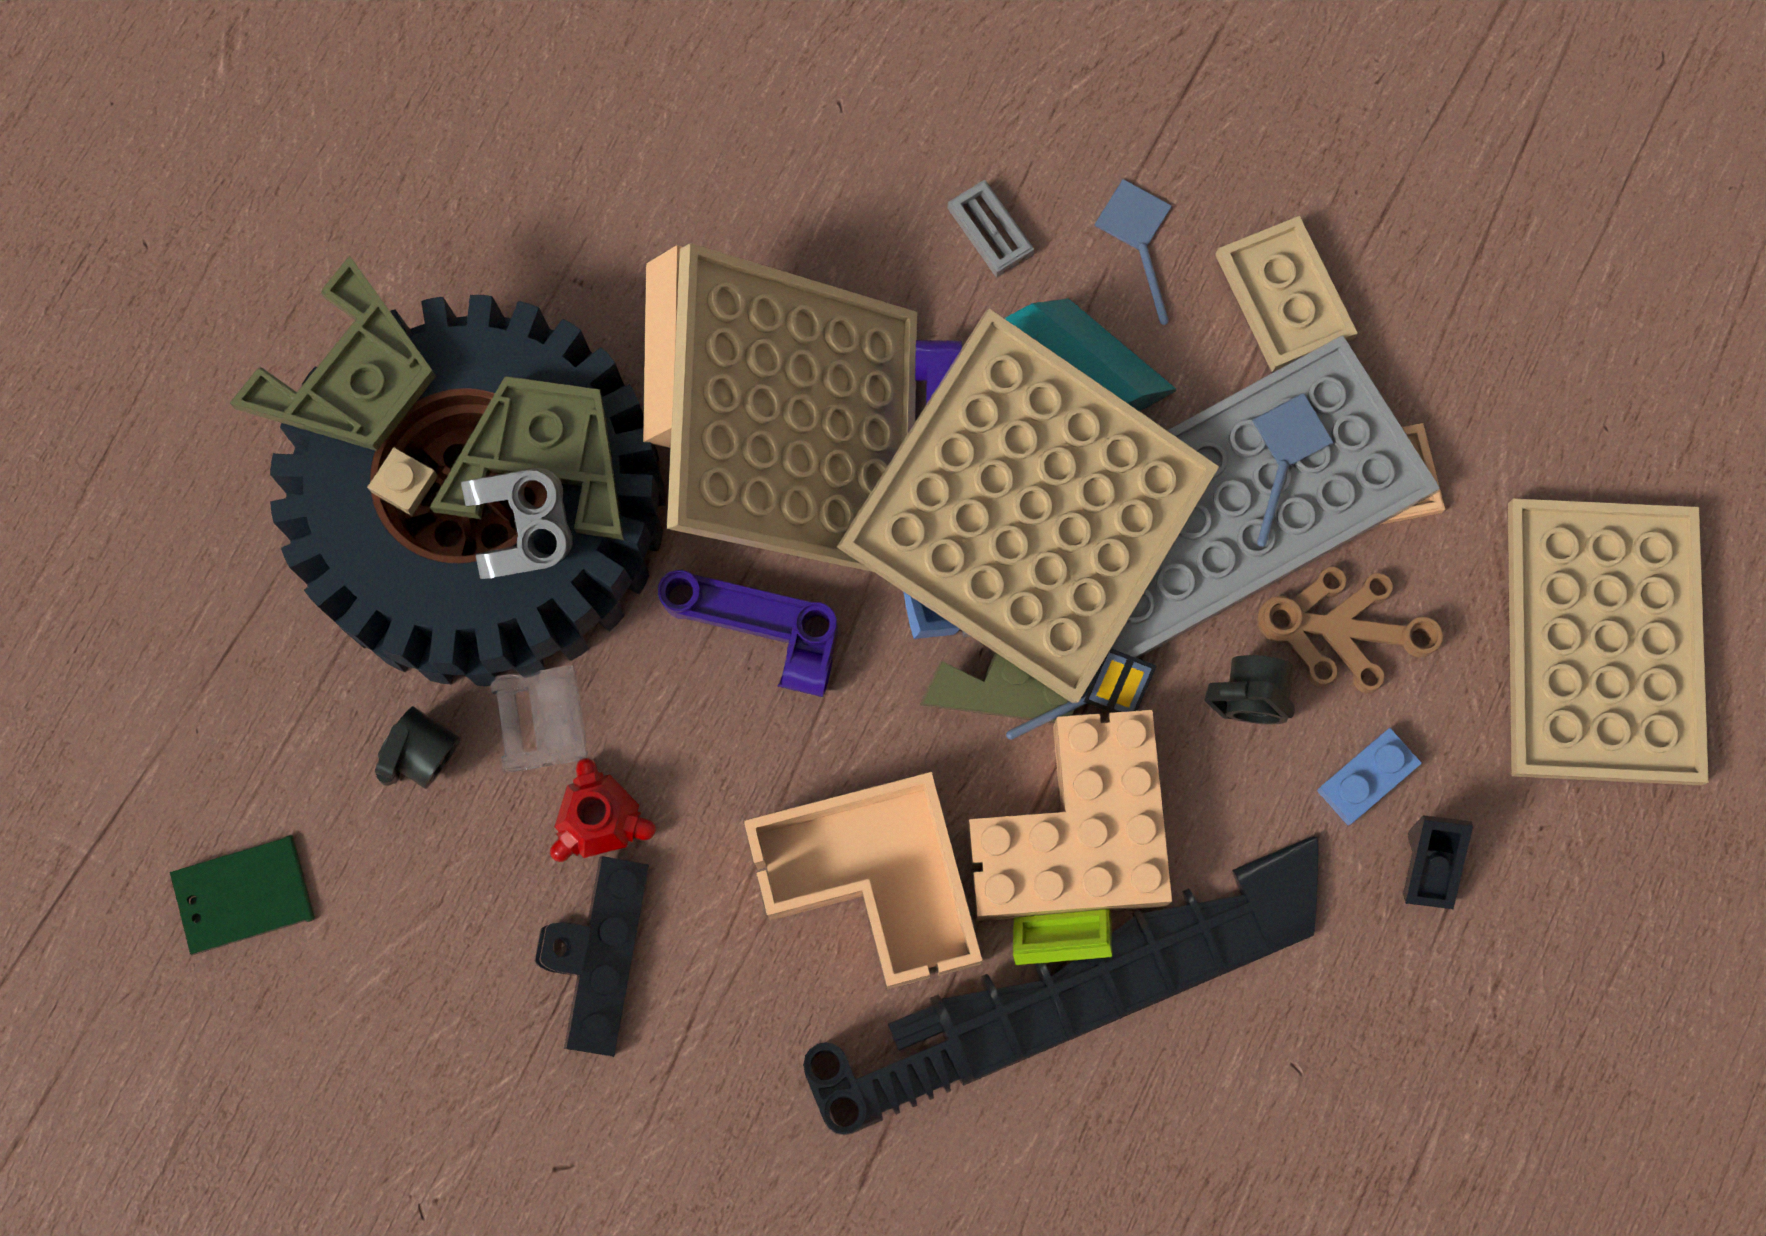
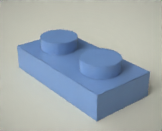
(1369, 776)

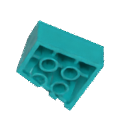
(1092, 350)

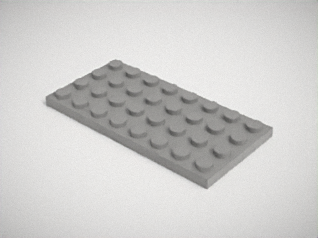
(1322, 504)

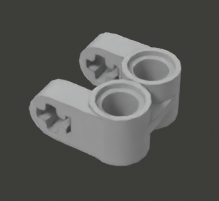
(527, 518)

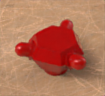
(597, 816)

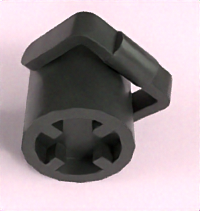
(1255, 692)
(415, 748)

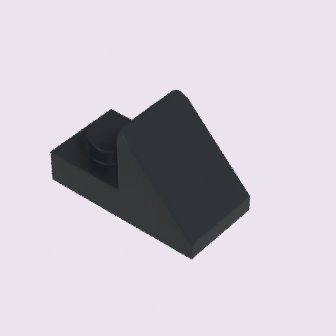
(1436, 861)

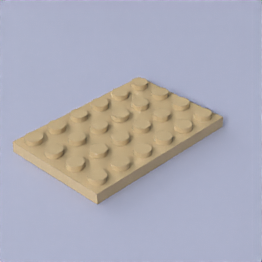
(1606, 642)

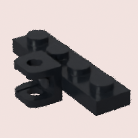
(598, 955)

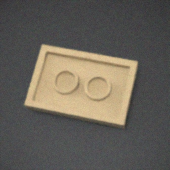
(1285, 292)

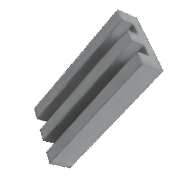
(1010, 257)

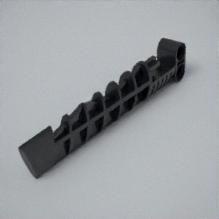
(1150, 961)

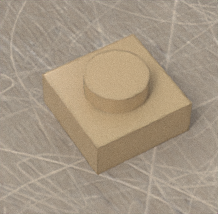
(402, 481)

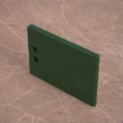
(242, 895)

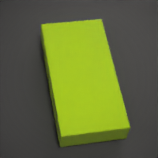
(1062, 937)

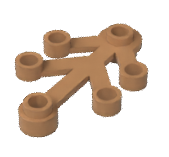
(1340, 628)

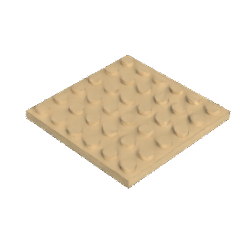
(782, 404)
(1029, 506)

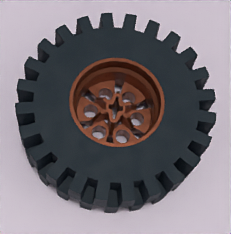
(426, 600)

